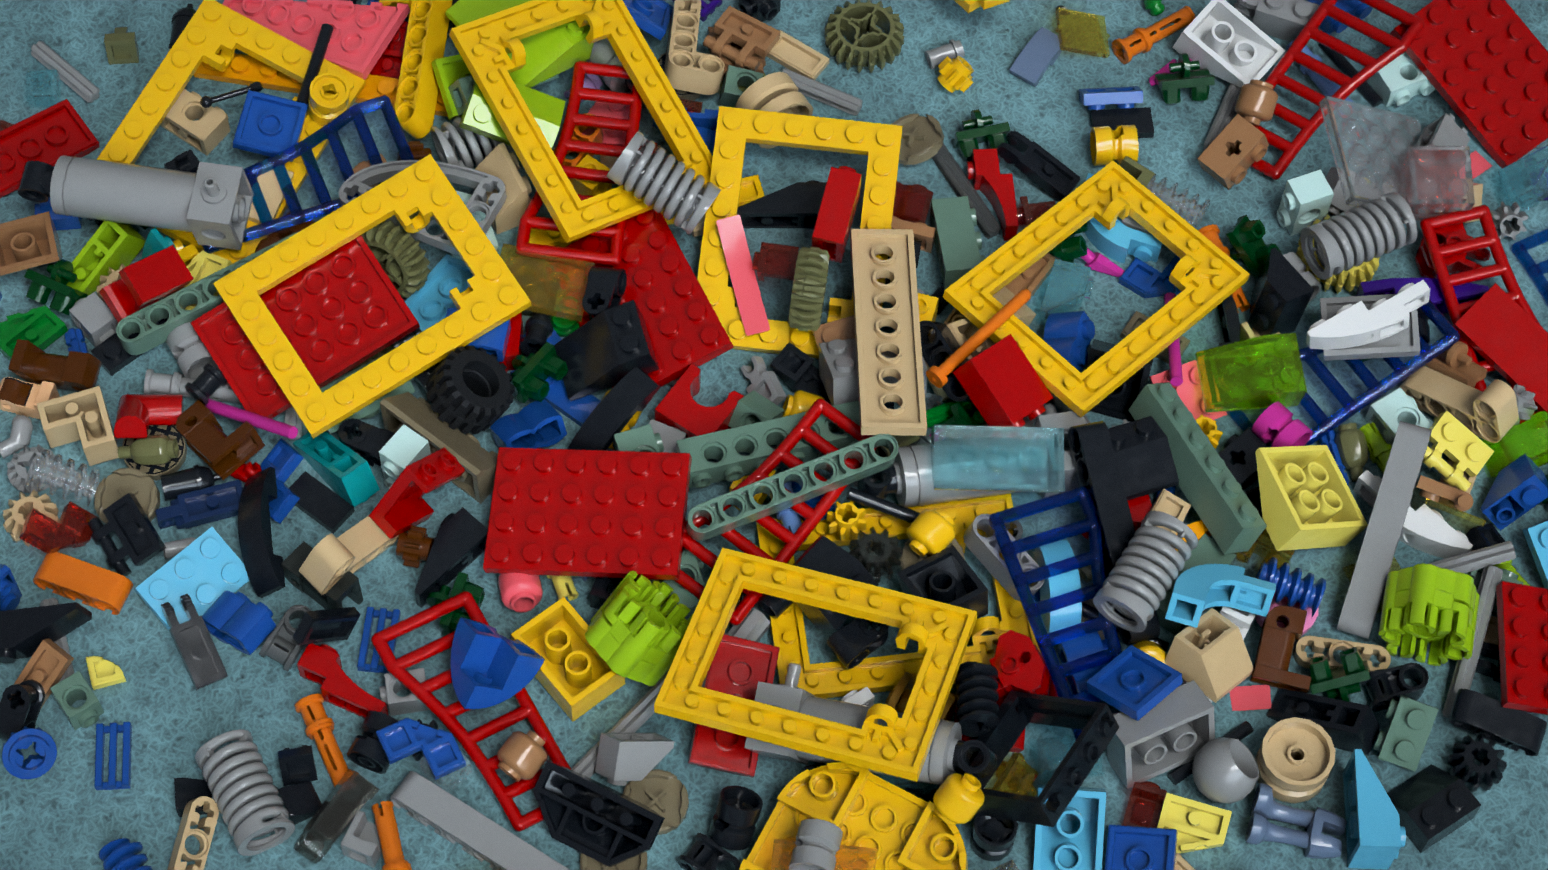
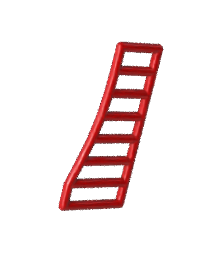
(1348, 84)
(566, 143)
(1446, 281)
(811, 515)
(448, 714)

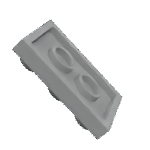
(1398, 345)

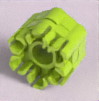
(1430, 607)
(634, 629)

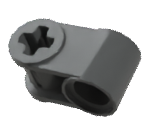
(280, 643)

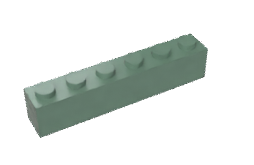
(1201, 471)

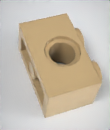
(201, 133)

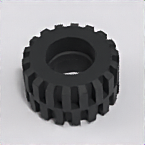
(470, 389)

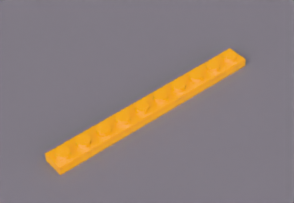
(247, 70)

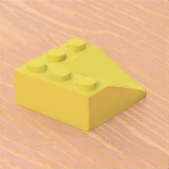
(1306, 498)

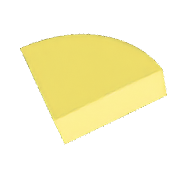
(103, 672)

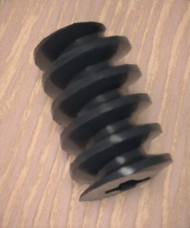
(977, 698)

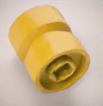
(327, 97)
(1113, 144)

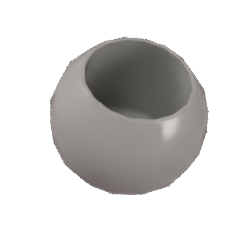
(1225, 770)

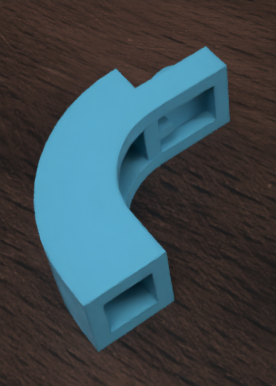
(1122, 241)
(1058, 585)
(1217, 586)

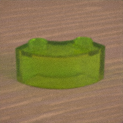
(1521, 439)

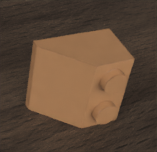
(28, 243)

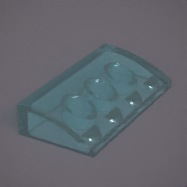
(998, 458)

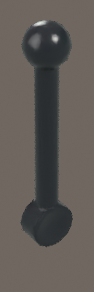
(206, 101)

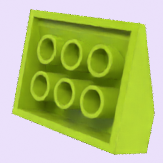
(546, 52)

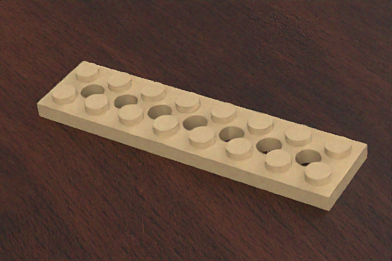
(871, 341)

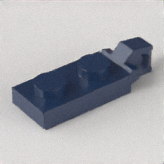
(201, 506)

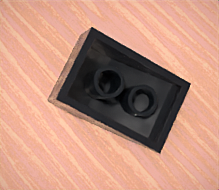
(606, 350)

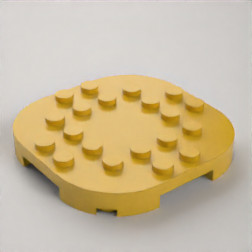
(869, 814)

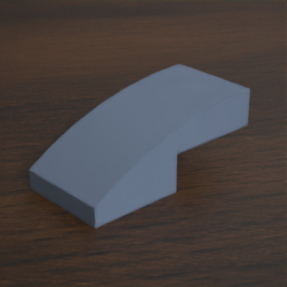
(1036, 57)

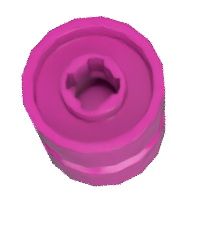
(1278, 428)

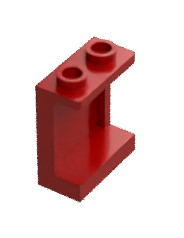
(404, 503)

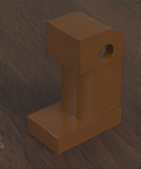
(70, 372)
(212, 445)
(1276, 649)

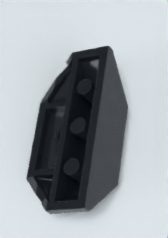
(594, 816)

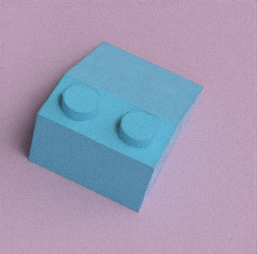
(1371, 817)
(1076, 836)

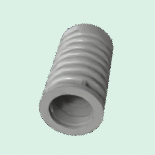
(452, 134)
(661, 184)
(1358, 235)
(1150, 552)
(237, 781)

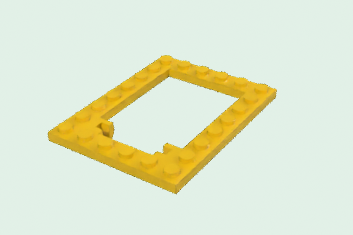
(208, 32)
(485, 51)
(740, 126)
(1105, 196)
(487, 302)
(885, 672)
(890, 749)

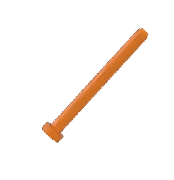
(939, 374)

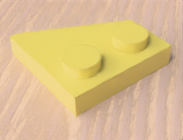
(1197, 823)

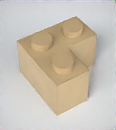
(82, 418)

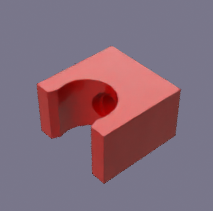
(146, 282)
(685, 414)

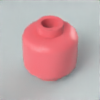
(520, 591)

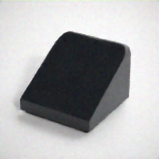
(1484, 536)
(189, 789)
(300, 801)

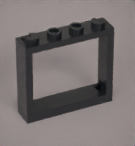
(1014, 715)

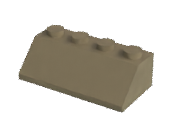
(419, 417)

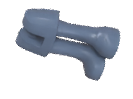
(1318, 821)

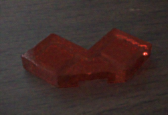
(52, 536)

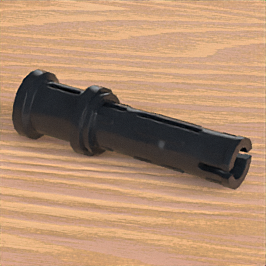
(538, 330)

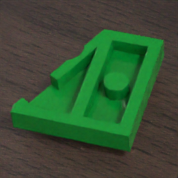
(37, 326)

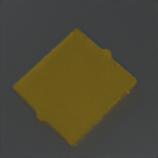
(1082, 33)
(1456, 512)

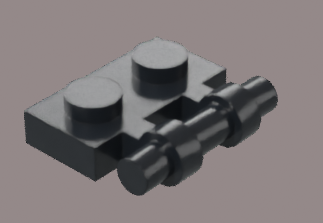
(134, 531)

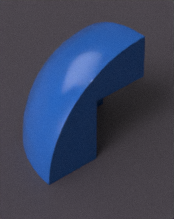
(488, 665)

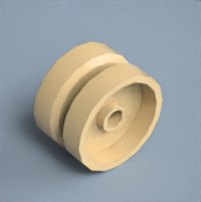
(775, 94)
(1295, 759)

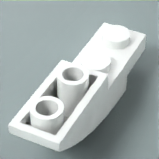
(1358, 326)
(1422, 528)

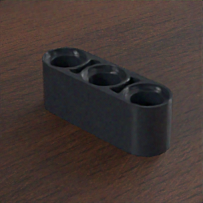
(936, 352)
(1507, 726)

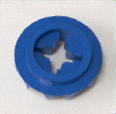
(34, 765)

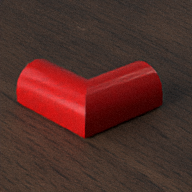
(141, 410)

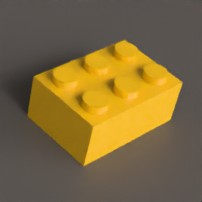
(572, 667)

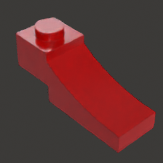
(996, 187)
(323, 666)

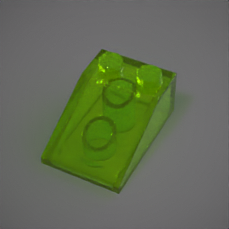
(1252, 373)

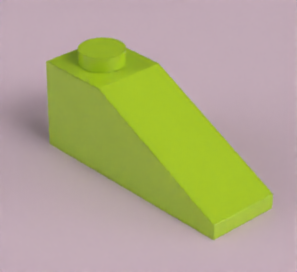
(107, 248)

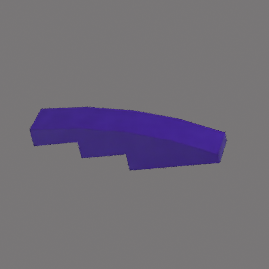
(1464, 292)

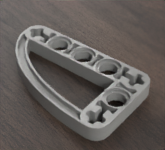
(480, 181)

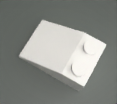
(1228, 44)

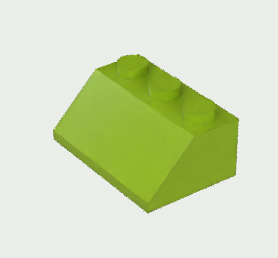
(544, 108)

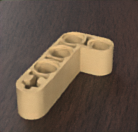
(683, 65)
(1484, 413)
(346, 553)

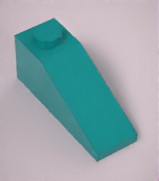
(339, 467)

